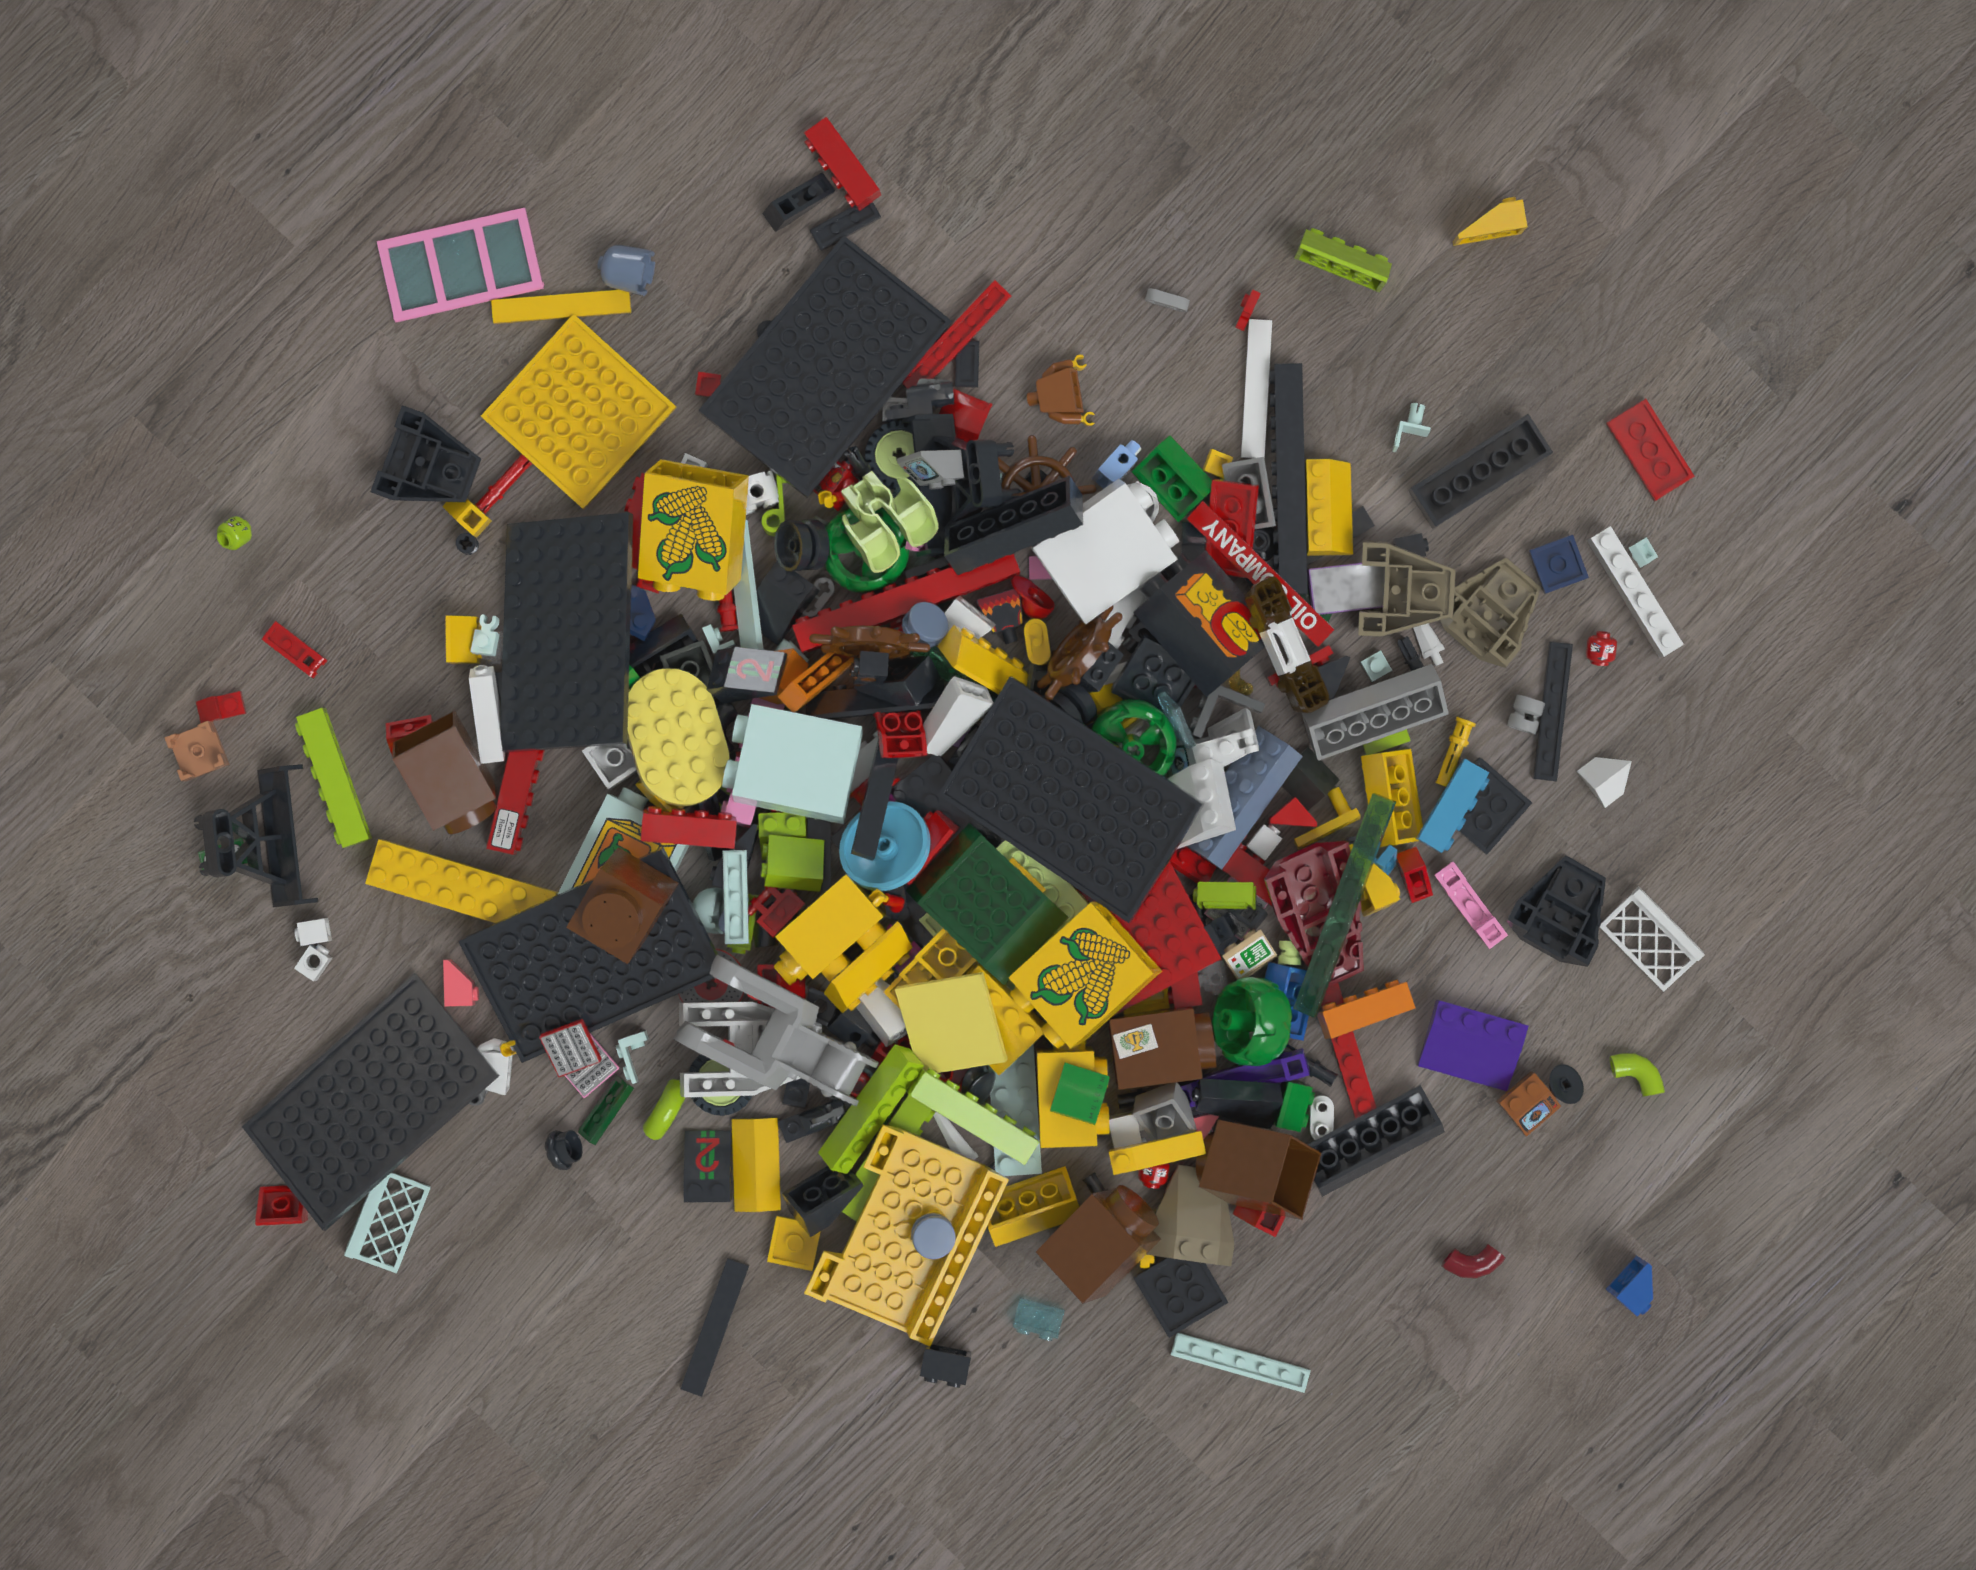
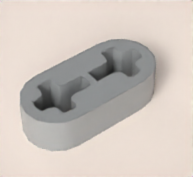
(1167, 300)
(823, 599)

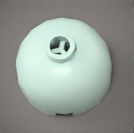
(709, 907)

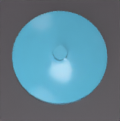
(899, 854)

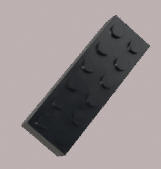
(1480, 471)
(1014, 525)

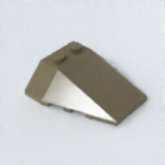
(1493, 612)
(1193, 1222)

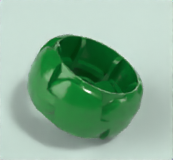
(841, 543)
(1160, 731)
(1255, 1007)

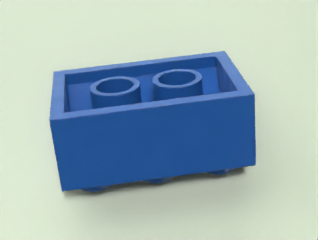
(1290, 982)
(1634, 1286)

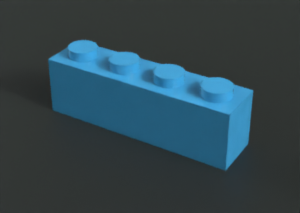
(1453, 805)

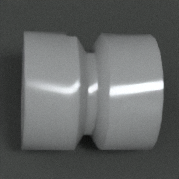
(1528, 706)

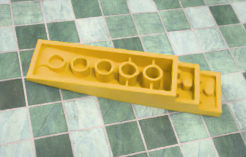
(942, 956)

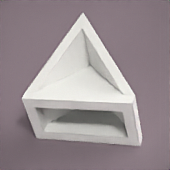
(1606, 778)

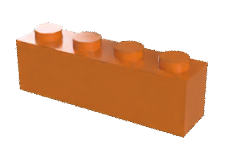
(814, 680)
(1365, 1010)

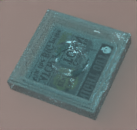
(1176, 717)

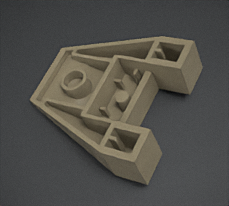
(1414, 590)

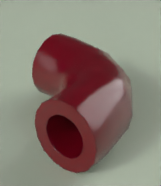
(1473, 1266)

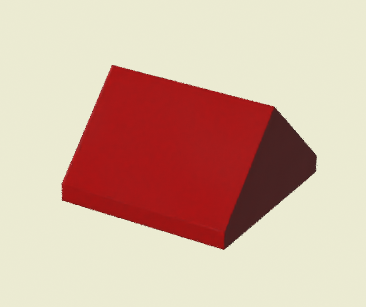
(1292, 814)
(279, 1206)

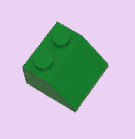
(1294, 1107)

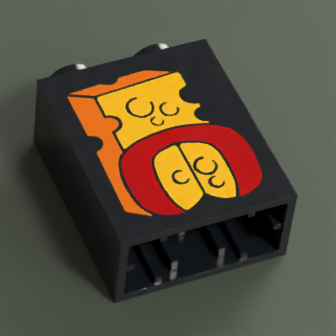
(1200, 620)

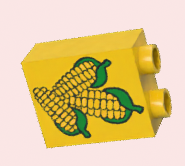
(692, 528)
(1082, 976)

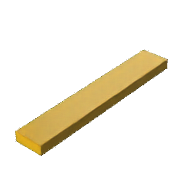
(560, 306)

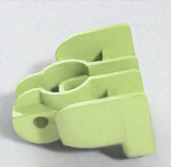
(871, 535)

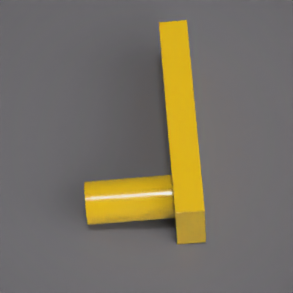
(1345, 818)

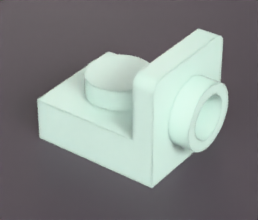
(714, 638)

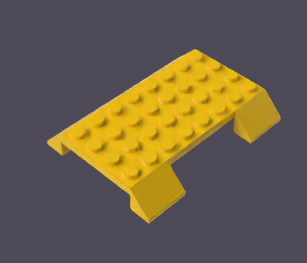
(879, 1266)

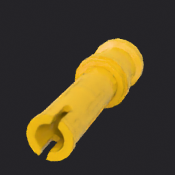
(1462, 741)

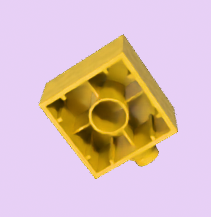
(826, 930)
(1057, 1129)

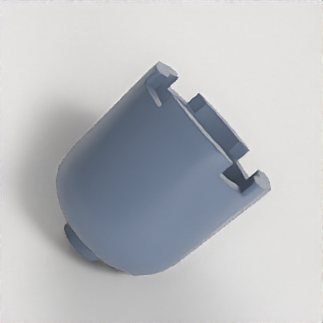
(627, 268)

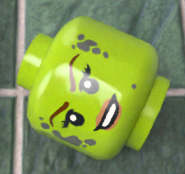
(234, 533)

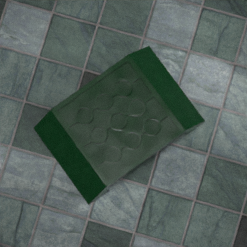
(986, 904)

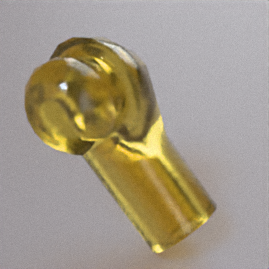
(1240, 685)

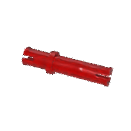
(503, 484)

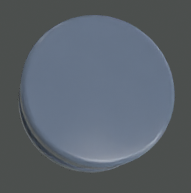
(926, 621)
(933, 1236)

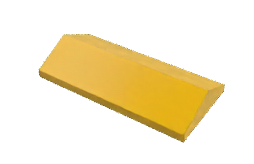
(756, 1164)

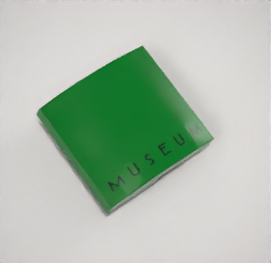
(1079, 1093)

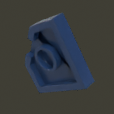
(641, 613)

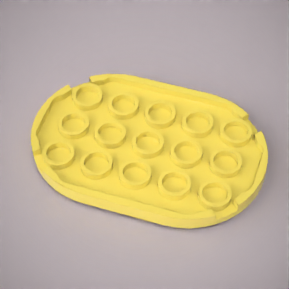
(676, 737)

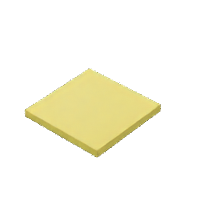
(951, 1023)

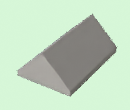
(1253, 472)

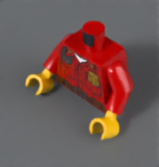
(835, 481)

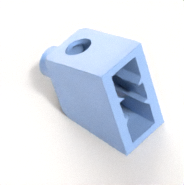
(1113, 469)

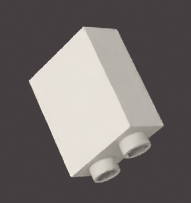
(1110, 552)

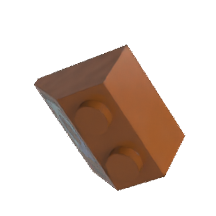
(1529, 1103)

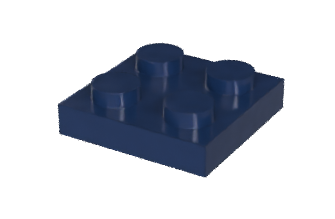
(1558, 564)

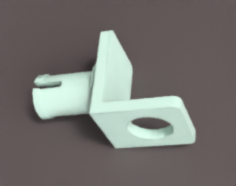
(1413, 425)

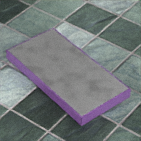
(1346, 588)

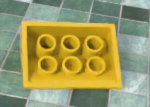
(1016, 1026)

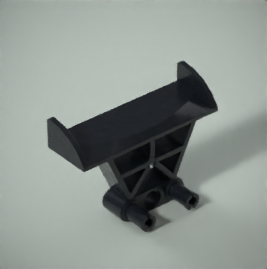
(980, 468)
(279, 839)

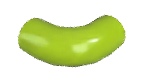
(1640, 1068)
(664, 1111)

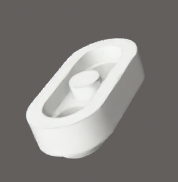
(1320, 1118)

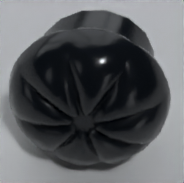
(563, 1149)

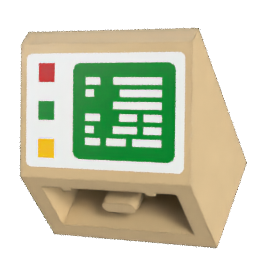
(1249, 955)

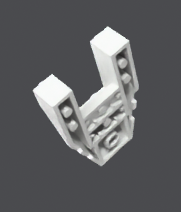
(745, 1027)

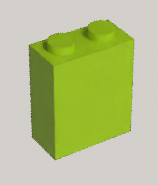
(793, 863)

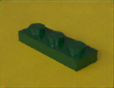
(605, 1110)

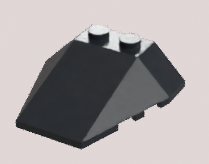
(425, 463)
(1562, 913)

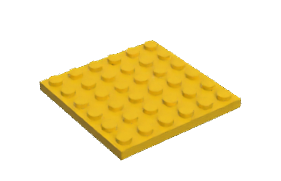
(578, 411)

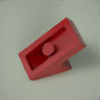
(221, 707)

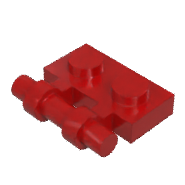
(779, 912)

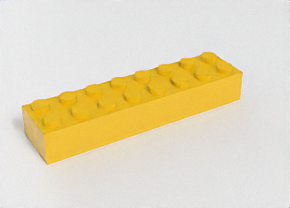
(451, 883)

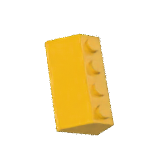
(1328, 507)
(979, 660)
(1394, 778)
(869, 968)
(1033, 1206)

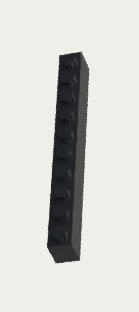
(1289, 475)

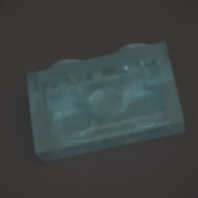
(1038, 1318)

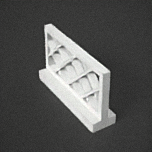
(1669, 928)

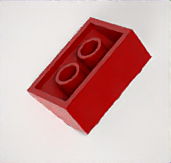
(941, 831)

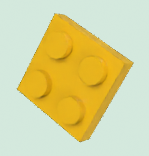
(792, 1245)

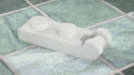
(1225, 747)

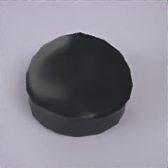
(979, 1082)

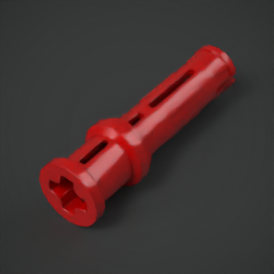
(727, 614)

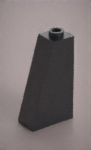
(1239, 1100)

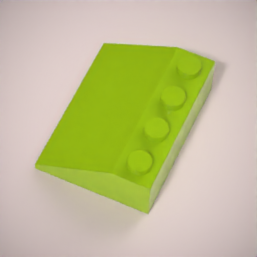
(1343, 261)

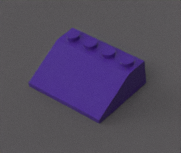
(1472, 1045)

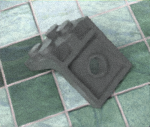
(1207, 704)

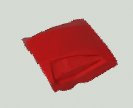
(968, 415)
(901, 734)

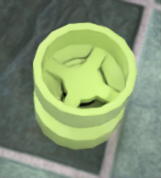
(1289, 954)

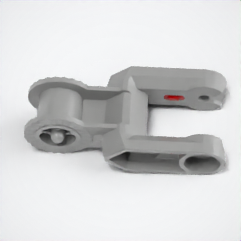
(788, 1044)

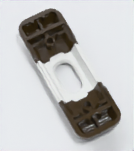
(1298, 677)

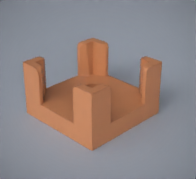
(197, 751)

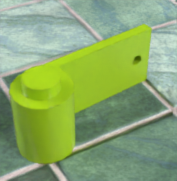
(774, 517)

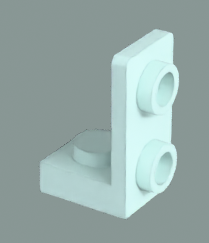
(635, 1041)

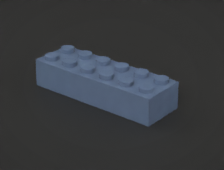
(1251, 786)

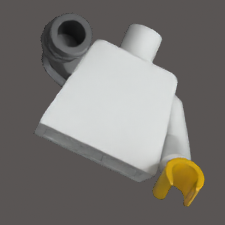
(499, 1055)

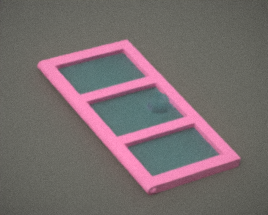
(460, 265)

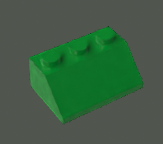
(1174, 478)

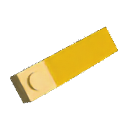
(1156, 1152)

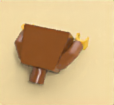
(1060, 393)

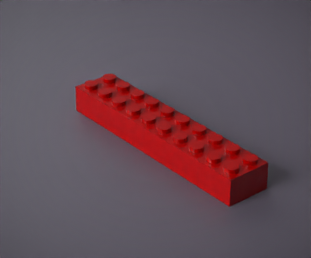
(897, 601)

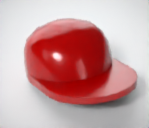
(1034, 600)

